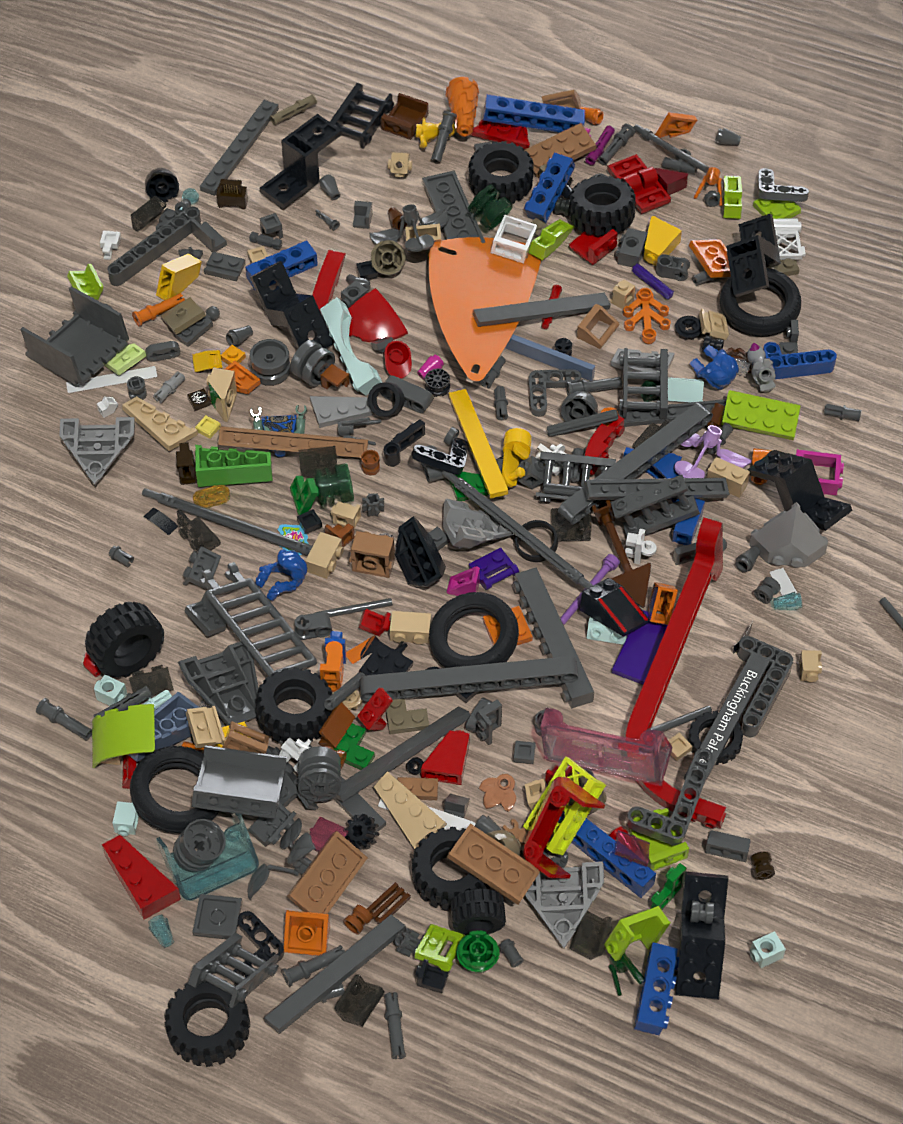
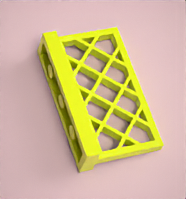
(574, 814)

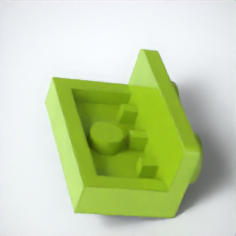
(86, 281)

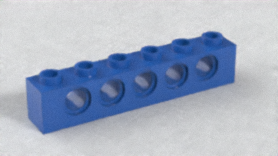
(531, 114)
(601, 848)

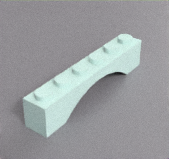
(338, 321)

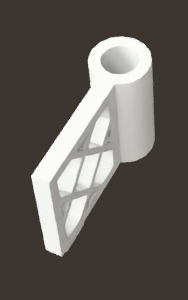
(786, 229)

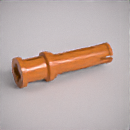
(151, 312)

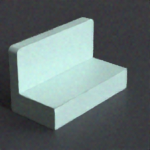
(685, 389)

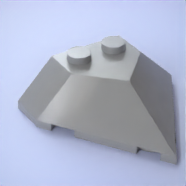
(96, 445)
(470, 527)
(789, 539)
(566, 901)

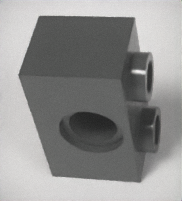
(631, 247)

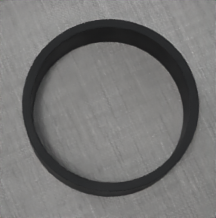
(532, 524)

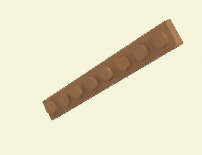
(289, 441)

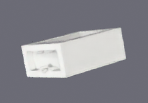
(511, 249)

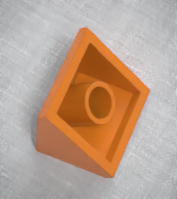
(306, 932)

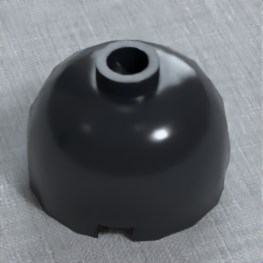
(162, 184)

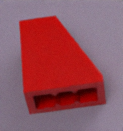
(448, 758)

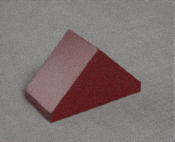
(672, 180)

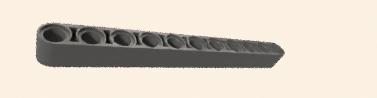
(641, 458)
(471, 678)

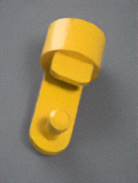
(515, 447)

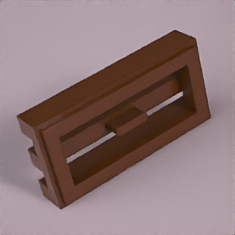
(399, 892)

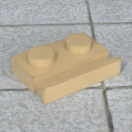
(714, 324)
(205, 726)

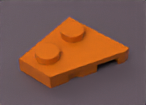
(676, 124)
(244, 378)

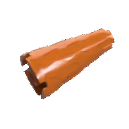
(463, 102)

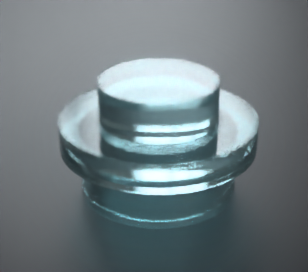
(191, 194)

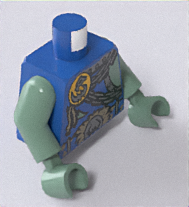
(284, 423)

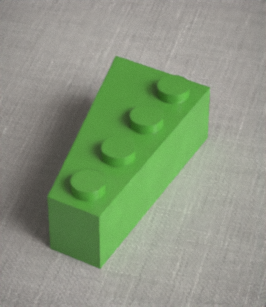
(231, 467)

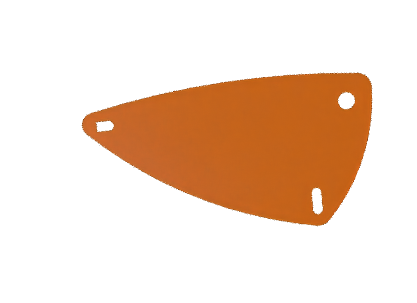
(477, 281)

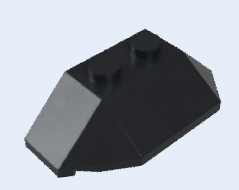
(418, 554)

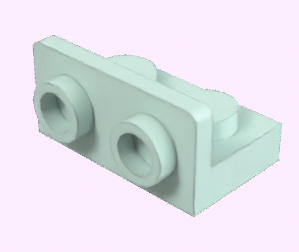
(600, 632)

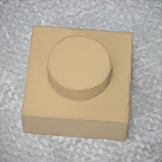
(257, 254)
(680, 746)

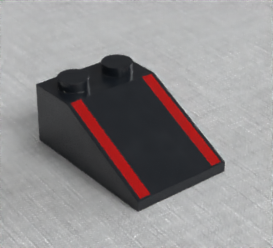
(613, 607)

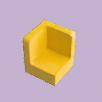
(207, 360)

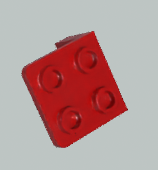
(593, 247)

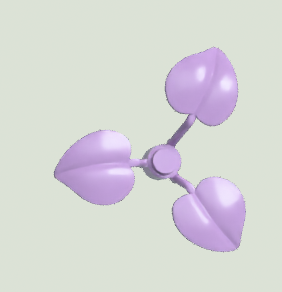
(710, 439)

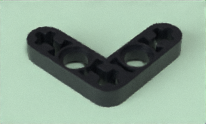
(442, 460)
(264, 950)

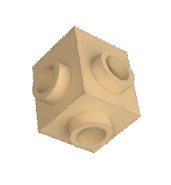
(406, 164)

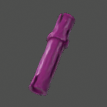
(600, 145)

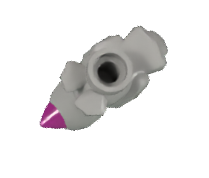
(762, 368)

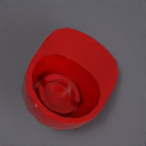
(398, 359)

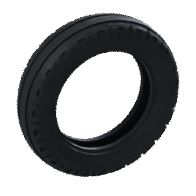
(763, 325)
(473, 603)
(144, 803)

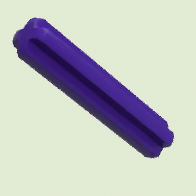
(651, 280)

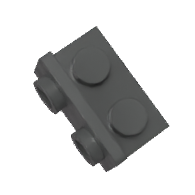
(200, 561)

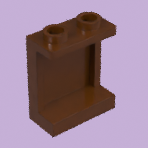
(405, 116)

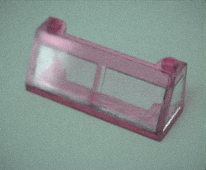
(604, 752)

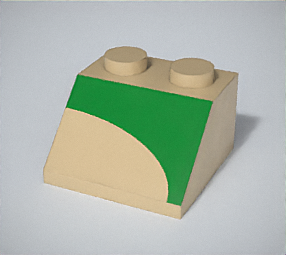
(222, 391)

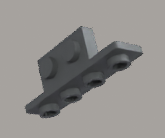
(290, 785)

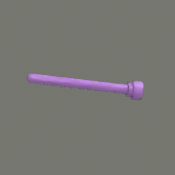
(609, 563)

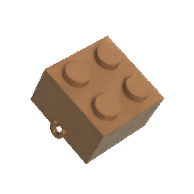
(372, 554)

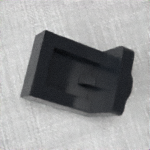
(431, 977)

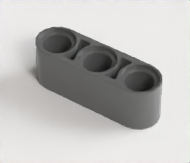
(415, 397)

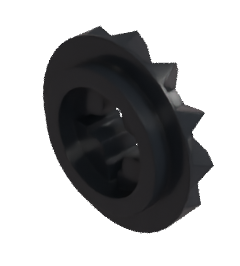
(688, 321)

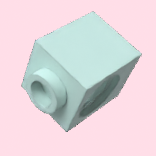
(108, 683)
(125, 819)
(770, 942)

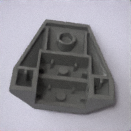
(225, 682)

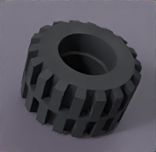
(478, 911)

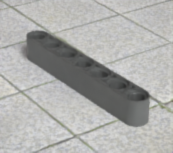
(152, 246)

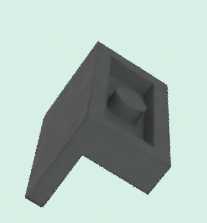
(208, 236)
(728, 846)

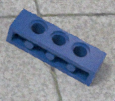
(542, 211)
(295, 260)
(647, 1019)

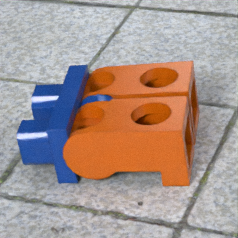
(335, 660)

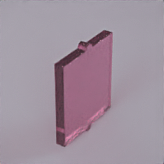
(322, 832)
(632, 848)

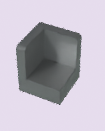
(363, 214)
(271, 224)

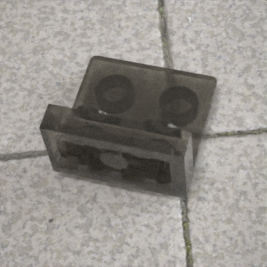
(196, 532)
(567, 532)

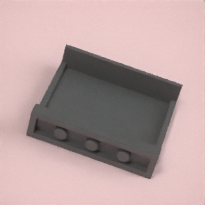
(239, 782)

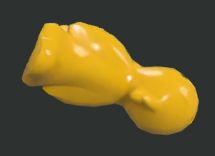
(428, 132)

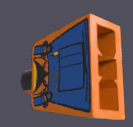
(662, 600)

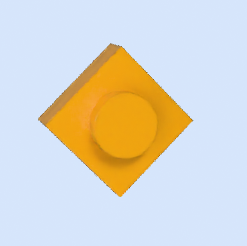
(233, 354)

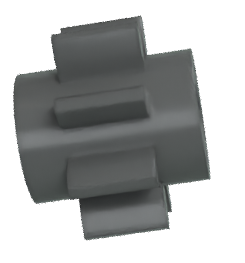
(373, 504)
(407, 942)

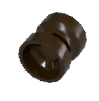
(762, 865)

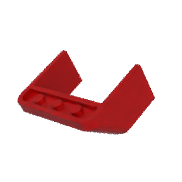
(546, 820)

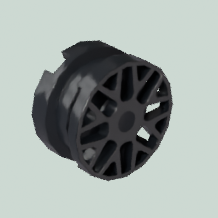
(437, 382)

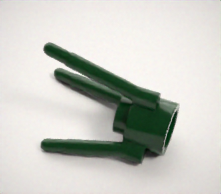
(622, 966)

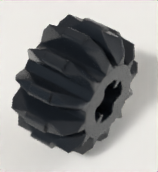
(362, 831)

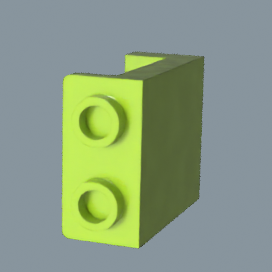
(662, 853)
(644, 926)

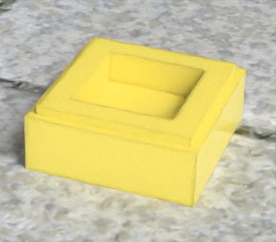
(208, 426)

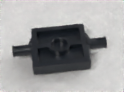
(387, 660)

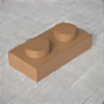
(421, 787)

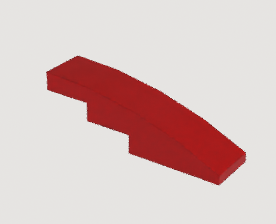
(328, 277)

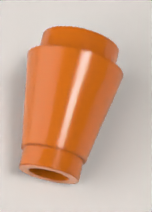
(593, 115)

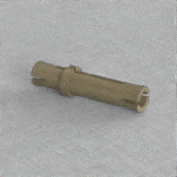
(299, 106)

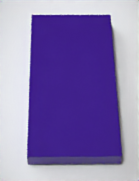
(639, 651)

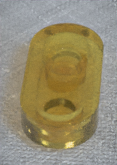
(211, 496)

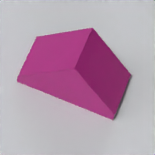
(464, 582)

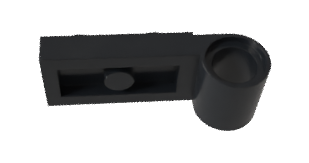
(402, 441)

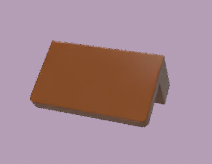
(336, 726)

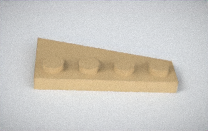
(159, 424)
(408, 810)

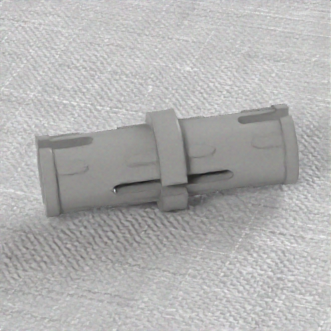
(169, 387)

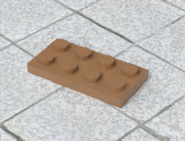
(570, 143)
(493, 864)
(327, 875)

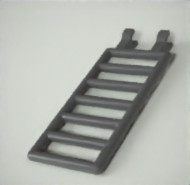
(239, 582)

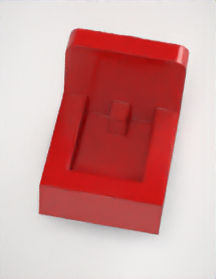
(374, 622)

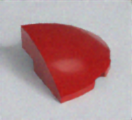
(375, 318)

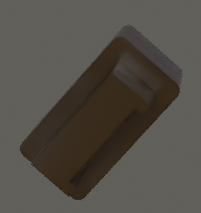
(232, 193)
(186, 464)

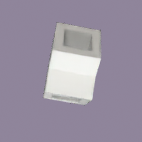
(107, 406)

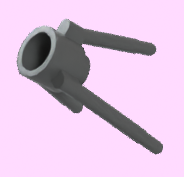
(346, 428)

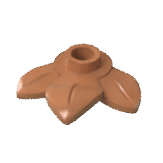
(498, 794)

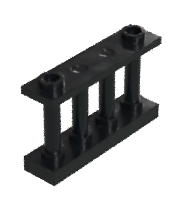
(351, 105)

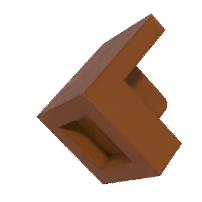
(334, 376)
(345, 533)

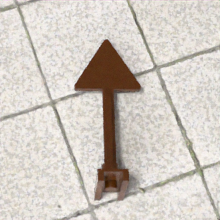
(633, 580)

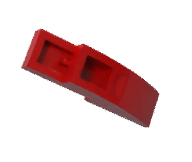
(603, 440)

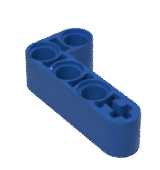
(799, 363)

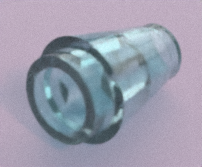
(790, 601)
(161, 930)

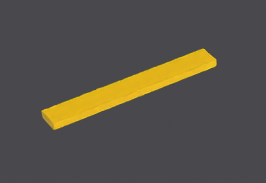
(478, 443)

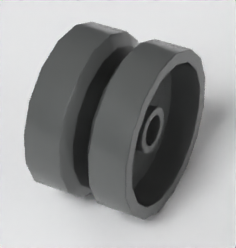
(270, 361)
(311, 361)

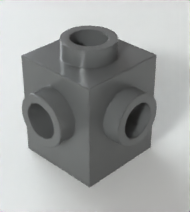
(534, 472)

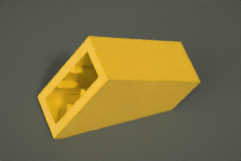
(660, 240)
(177, 276)

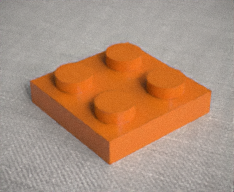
(493, 627)

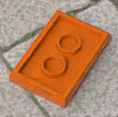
(712, 256)

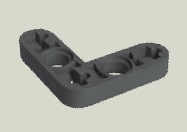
(769, 191)
(545, 382)

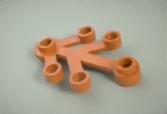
(645, 297)

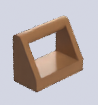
(566, 98)
(591, 319)
(240, 742)

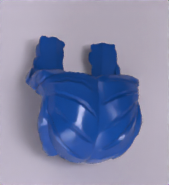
(719, 371)
(288, 563)

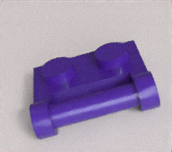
(493, 563)

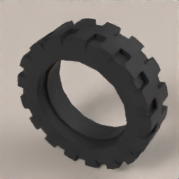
(707, 720)

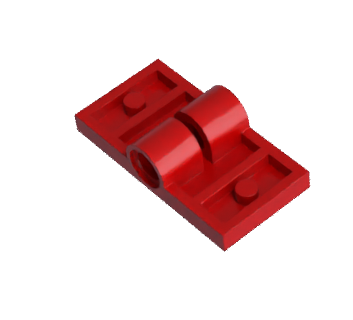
(644, 182)

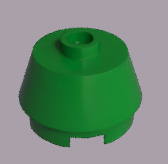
(478, 952)

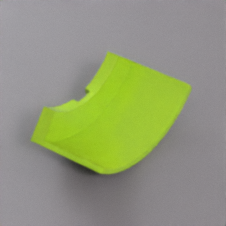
(123, 733)

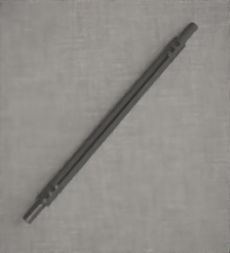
(228, 521)
(518, 530)

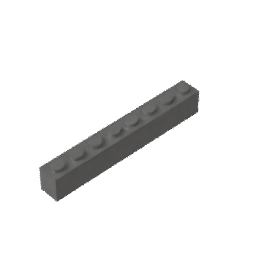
(551, 632)

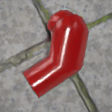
(91, 666)

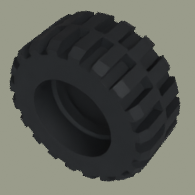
(502, 158)
(602, 205)
(124, 639)
(292, 685)
(431, 886)
(205, 1048)

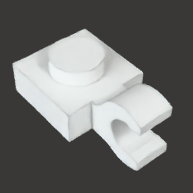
(109, 241)

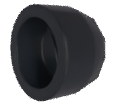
(412, 763)

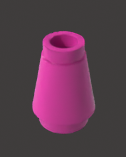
(432, 362)

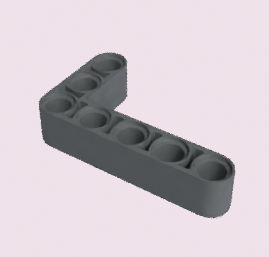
(769, 685)
(683, 805)

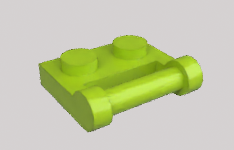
(433, 945)

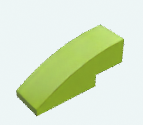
(732, 197)
(550, 239)

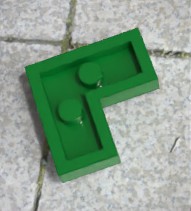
(303, 493)
(356, 755)
(673, 885)

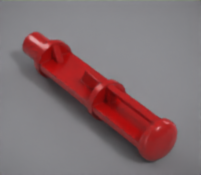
(556, 290)

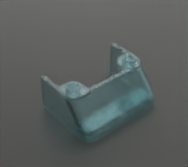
(233, 864)

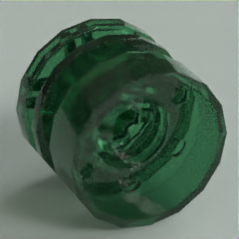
(488, 205)
(334, 484)

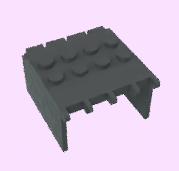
(81, 342)

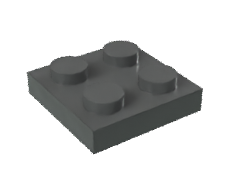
(217, 916)

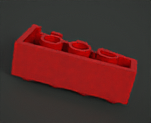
(141, 879)

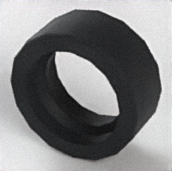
(372, 399)

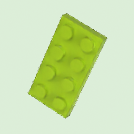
(761, 415)

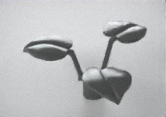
(411, 216)
(296, 857)

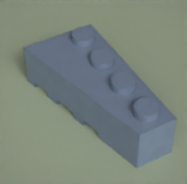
(170, 723)

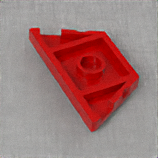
(502, 132)

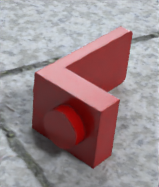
(374, 709)

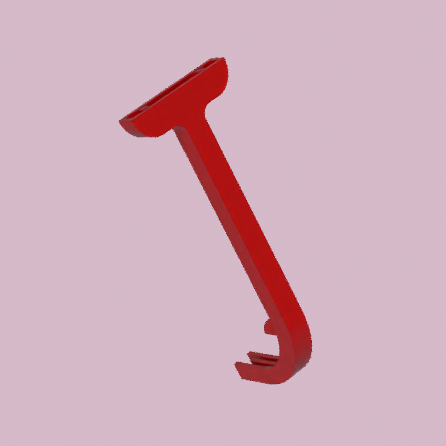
(706, 567)

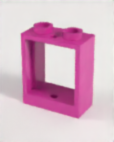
(828, 486)

